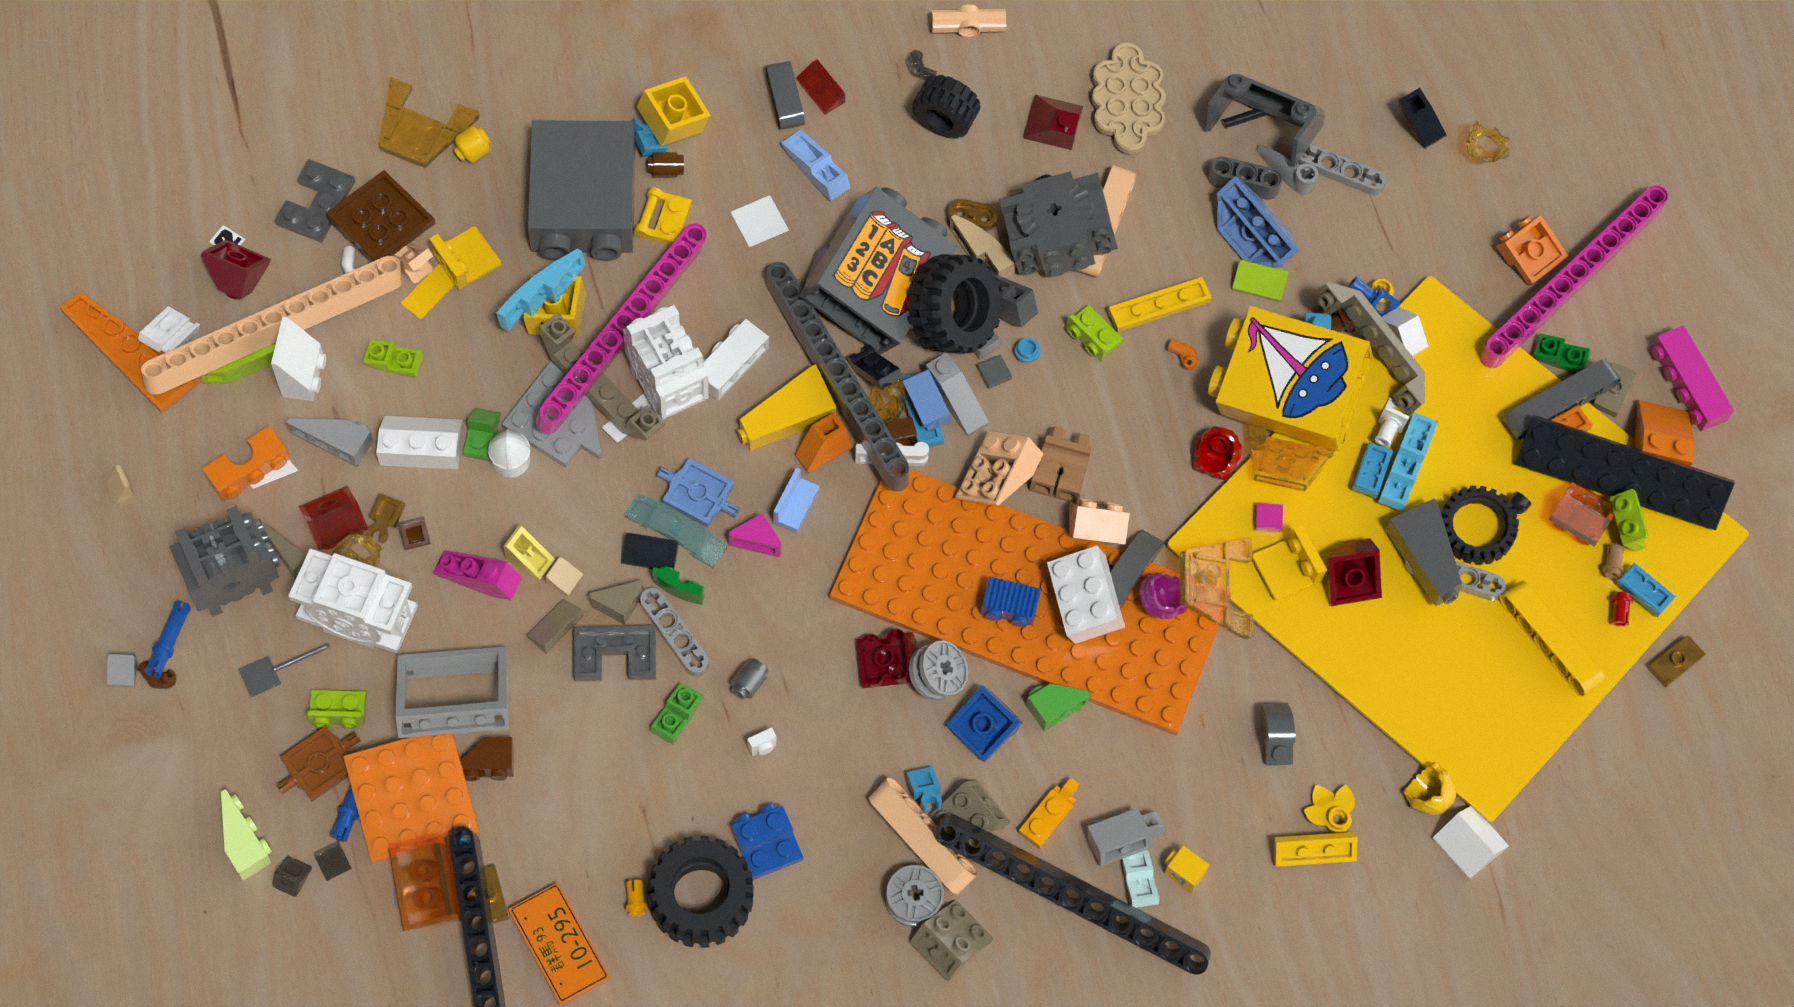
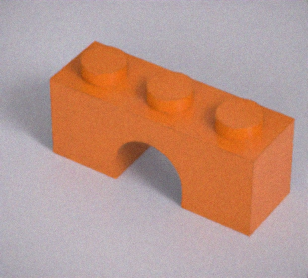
(230, 479)

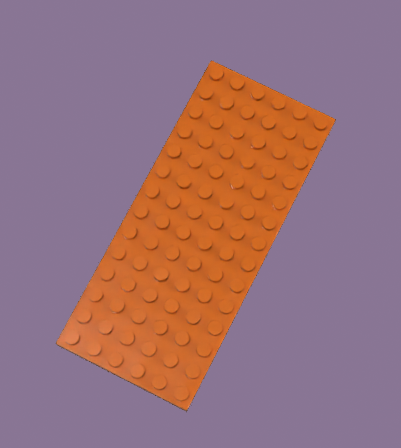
(927, 567)

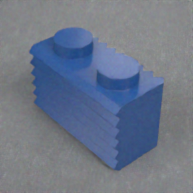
(1010, 602)

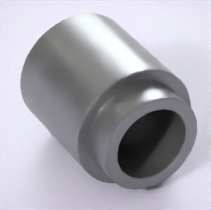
(749, 679)

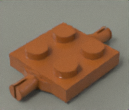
(317, 763)

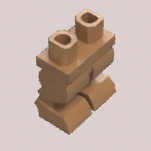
(1065, 457)

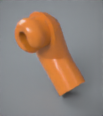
(1186, 352)

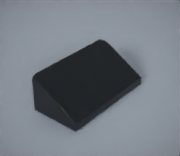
(649, 551)

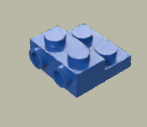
(767, 841)

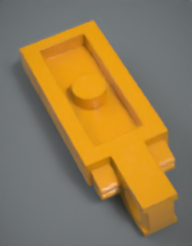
(1049, 814)

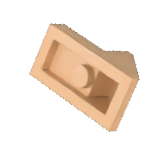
(414, 262)

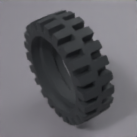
(1496, 503)

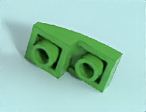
(676, 713)

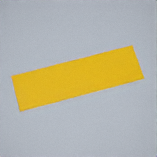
(428, 292)

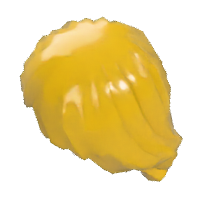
(1431, 790)

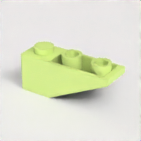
(240, 842)

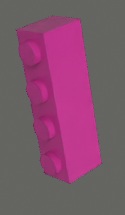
(1691, 378)

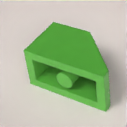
(1055, 703)

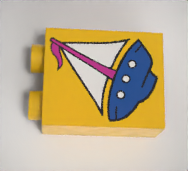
(1291, 377)

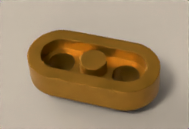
(974, 212)

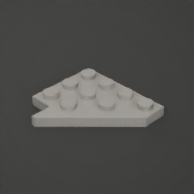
(575, 432)

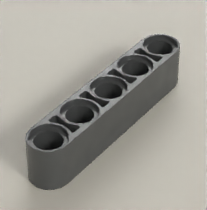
(1563, 396)

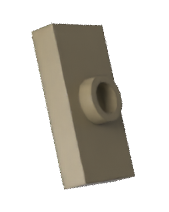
(1613, 399)

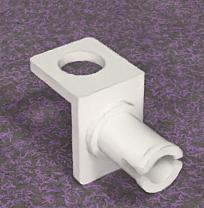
(1392, 422)

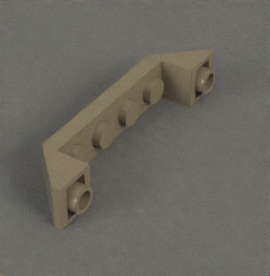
(1382, 339)
(604, 394)

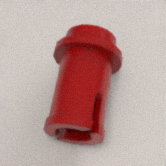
(1621, 609)

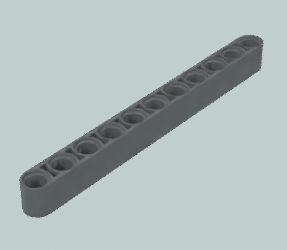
(838, 385)

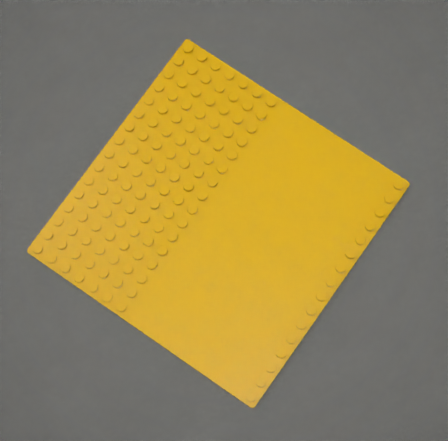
(1458, 676)

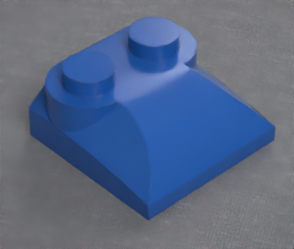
(984, 723)

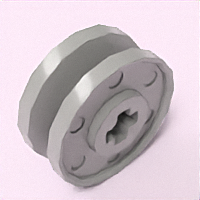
(938, 670)
(902, 905)

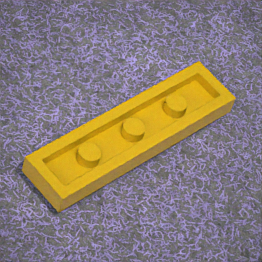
(1159, 304)

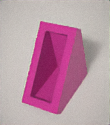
(756, 536)

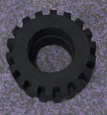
(946, 106)

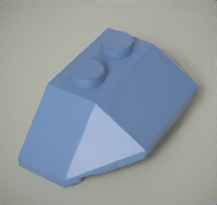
(1252, 226)

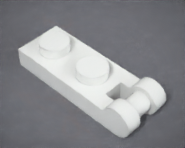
(915, 455)

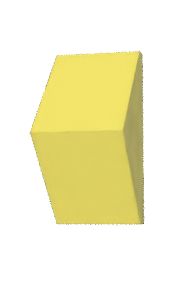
(527, 553)

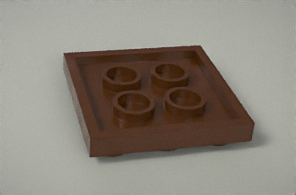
(380, 217)

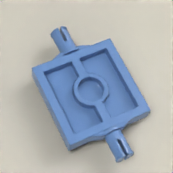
(698, 492)

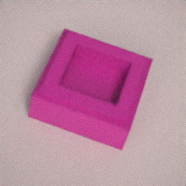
(1269, 517)

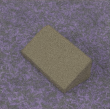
(555, 625)

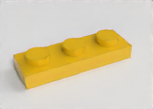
(1315, 849)

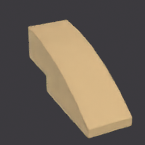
(982, 245)

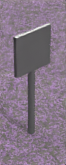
(262, 675)

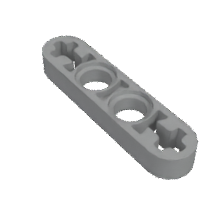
(1341, 164)
(1482, 592)
(676, 630)

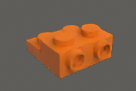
(1531, 248)

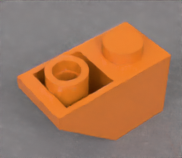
(823, 443)

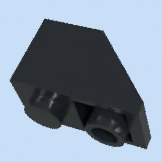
(1422, 117)

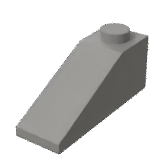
(957, 394)
(334, 436)

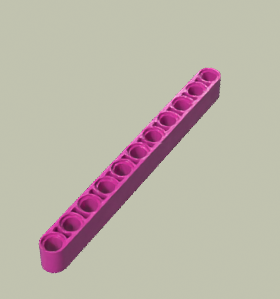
(1570, 284)
(613, 333)

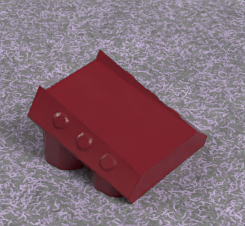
(885, 658)

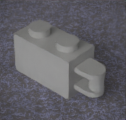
(1123, 835)

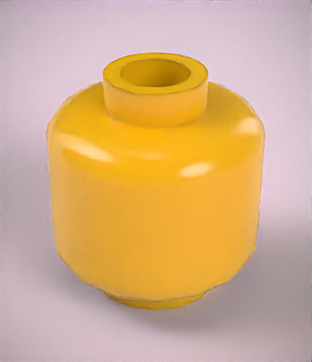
(472, 144)

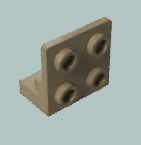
(973, 805)
(950, 939)

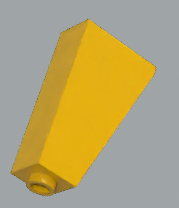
(787, 411)

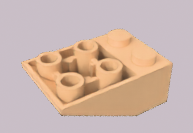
(999, 468)

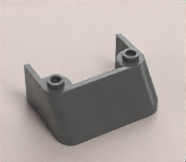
(1272, 102)

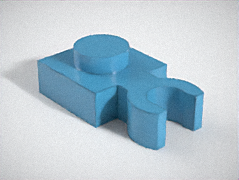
(646, 140)
(925, 785)

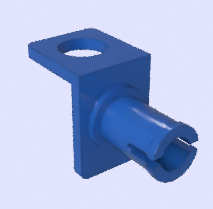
(1374, 295)

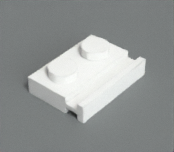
(168, 331)

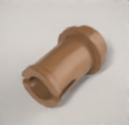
(1613, 567)

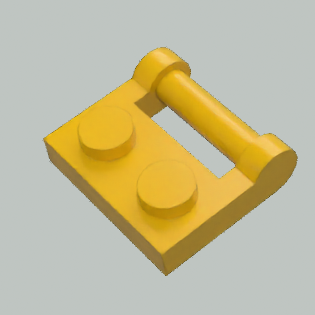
(671, 220)

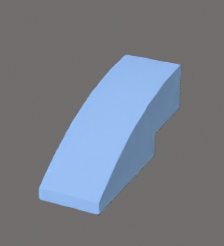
(816, 165)

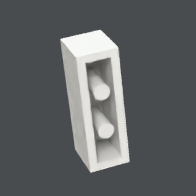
(734, 357)

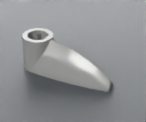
(1300, 178)

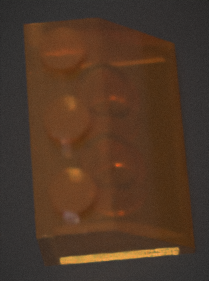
(425, 883)

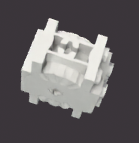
(666, 362)
(353, 600)

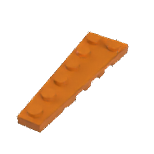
(120, 347)

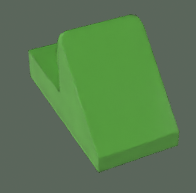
(482, 429)

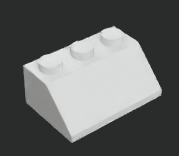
(419, 442)

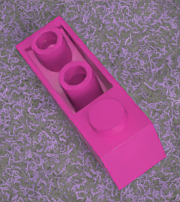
(479, 573)

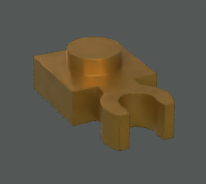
(385, 513)

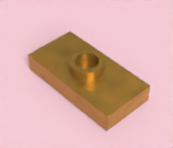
(1676, 661)
(496, 898)

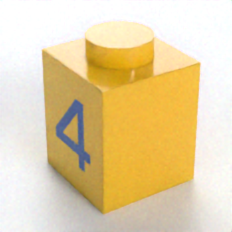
(1186, 868)

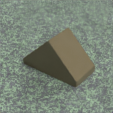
(617, 601)

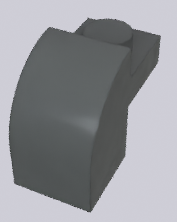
(1279, 733)

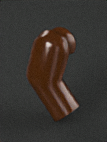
(166, 681)

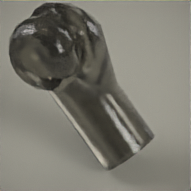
(917, 66)

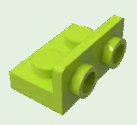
(1094, 333)
(1629, 519)
(337, 708)

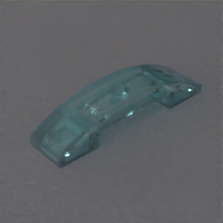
(677, 527)

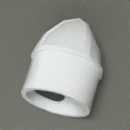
(509, 453)

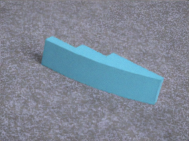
(548, 283)
(1408, 462)

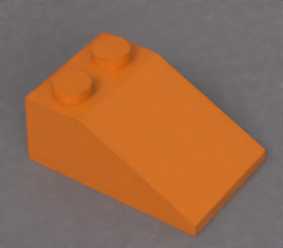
(1664, 432)

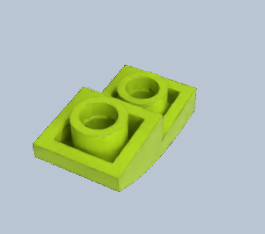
(392, 359)

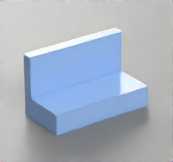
(795, 502)

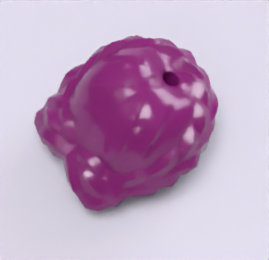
(1161, 596)

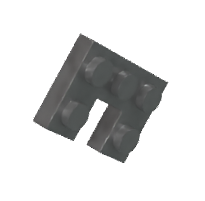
(332, 188)
(594, 642)

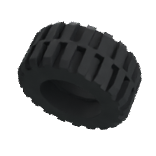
(932, 300)
(692, 857)

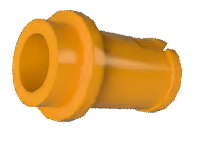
(635, 895)

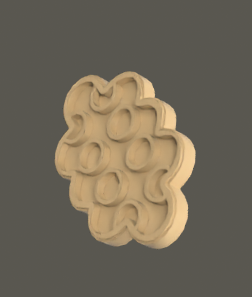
(1128, 98)

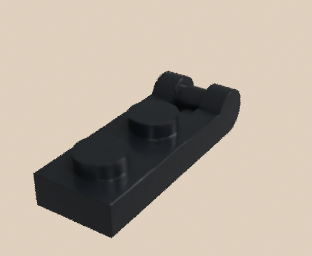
(874, 367)

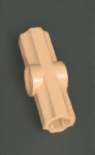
(968, 20)

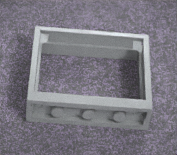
(452, 718)

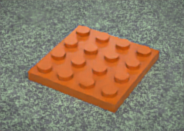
(410, 792)

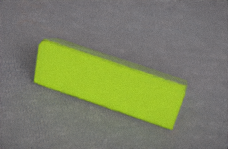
(1260, 280)

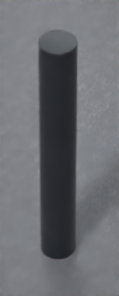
(1243, 117)

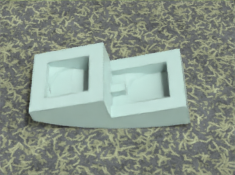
(1140, 880)

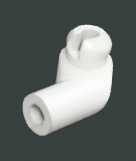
(348, 258)

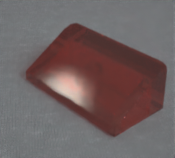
(821, 87)

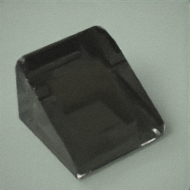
(332, 860)
(291, 876)

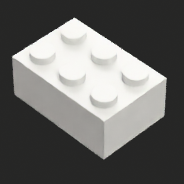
(1086, 594)

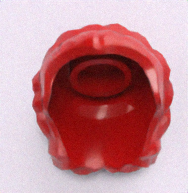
(1217, 452)

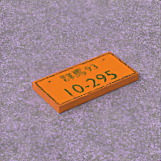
(558, 944)

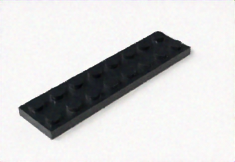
(1616, 467)

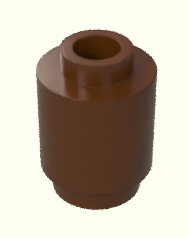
(666, 164)

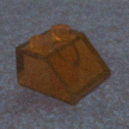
(1582, 514)

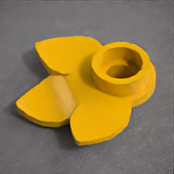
(1331, 805)

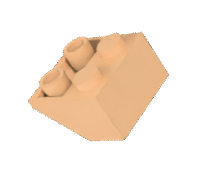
(1098, 523)

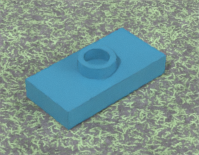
(1372, 470)
(1645, 590)

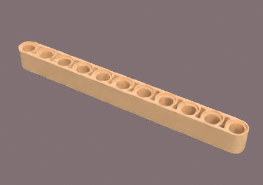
(263, 327)

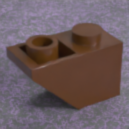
(490, 758)

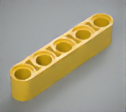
(1552, 638)

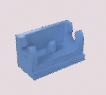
(927, 400)

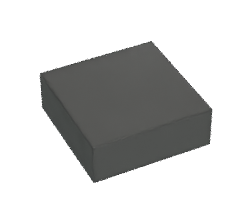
(994, 371)

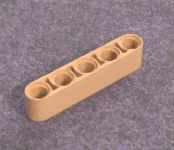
(1116, 192)
(919, 833)

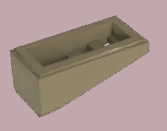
(289, 554)

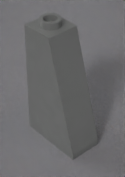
(1426, 547)

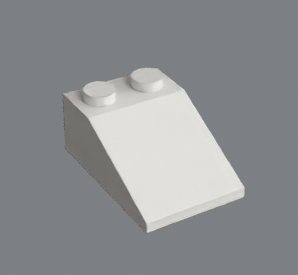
(297, 362)

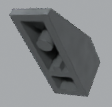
(1017, 302)

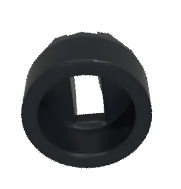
(1520, 502)

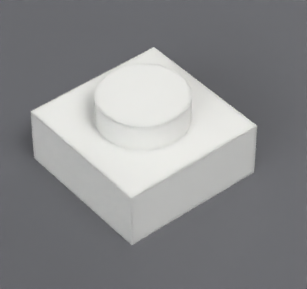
(762, 742)

